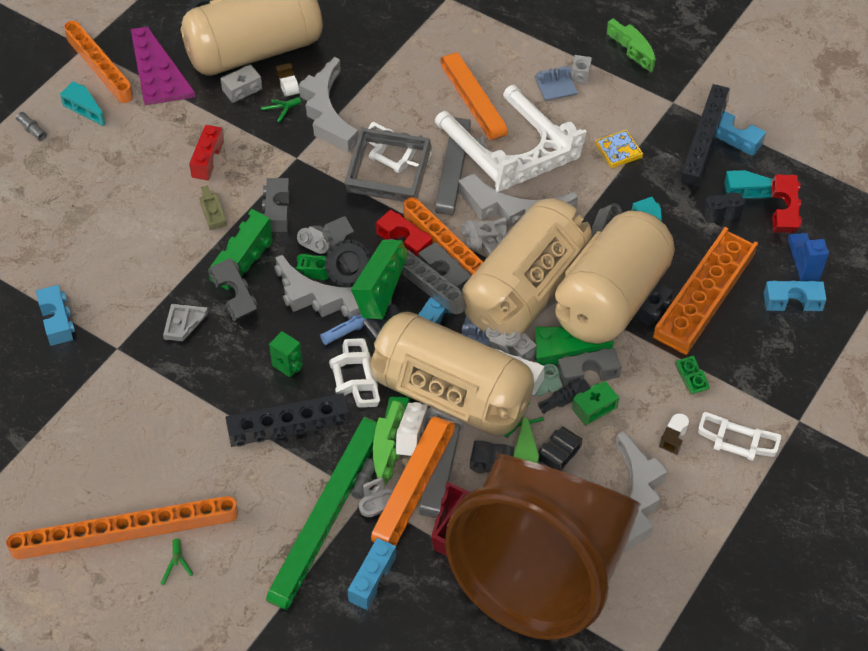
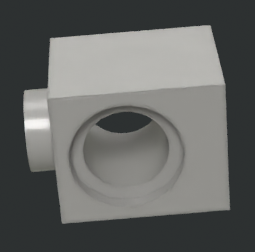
(581, 69)
(525, 349)

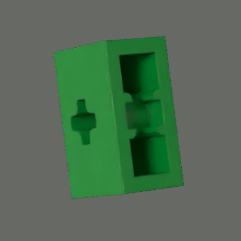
(286, 354)
(595, 402)

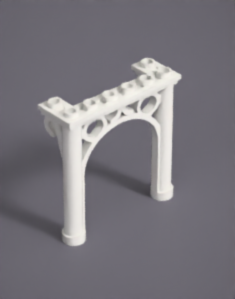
(509, 169)

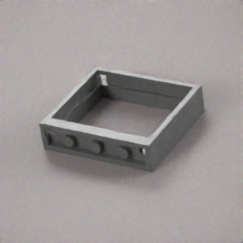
(381, 190)

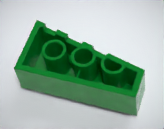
(248, 244)
(379, 279)
(556, 343)

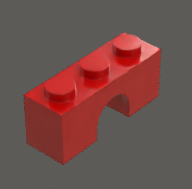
(202, 159)
(787, 189)
(394, 226)

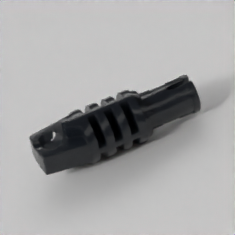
(563, 396)

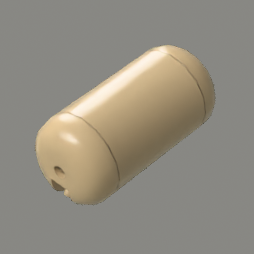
(247, 31)
(526, 267)
(613, 276)
(452, 373)

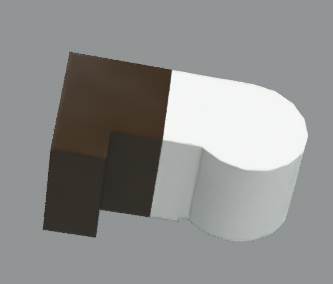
(287, 79)
(676, 428)

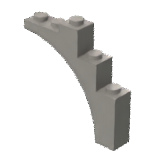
(327, 123)
(488, 202)
(304, 292)
(644, 477)

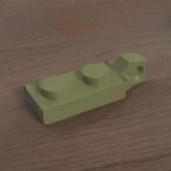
(212, 209)

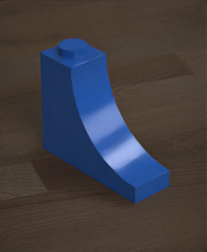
(808, 255)

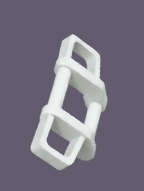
(376, 154)
(355, 385)
(755, 433)

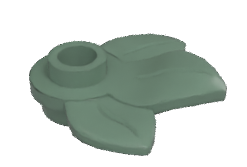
(550, 382)

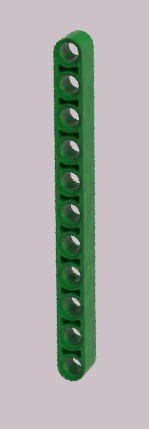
(322, 517)

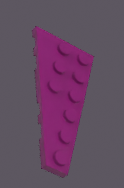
(157, 72)

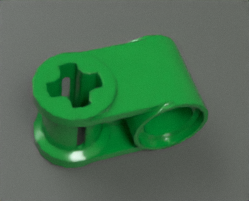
(312, 266)

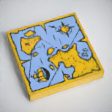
(618, 148)

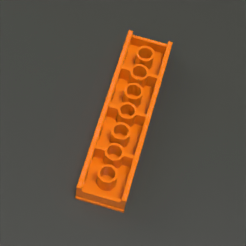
(704, 291)

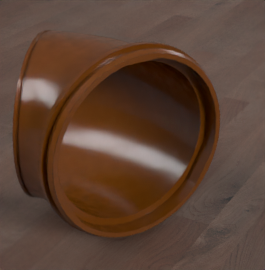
(538, 547)

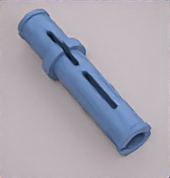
(354, 323)

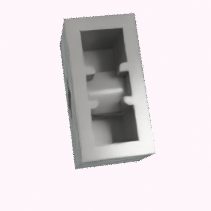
(241, 83)

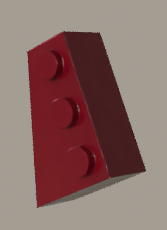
(451, 498)

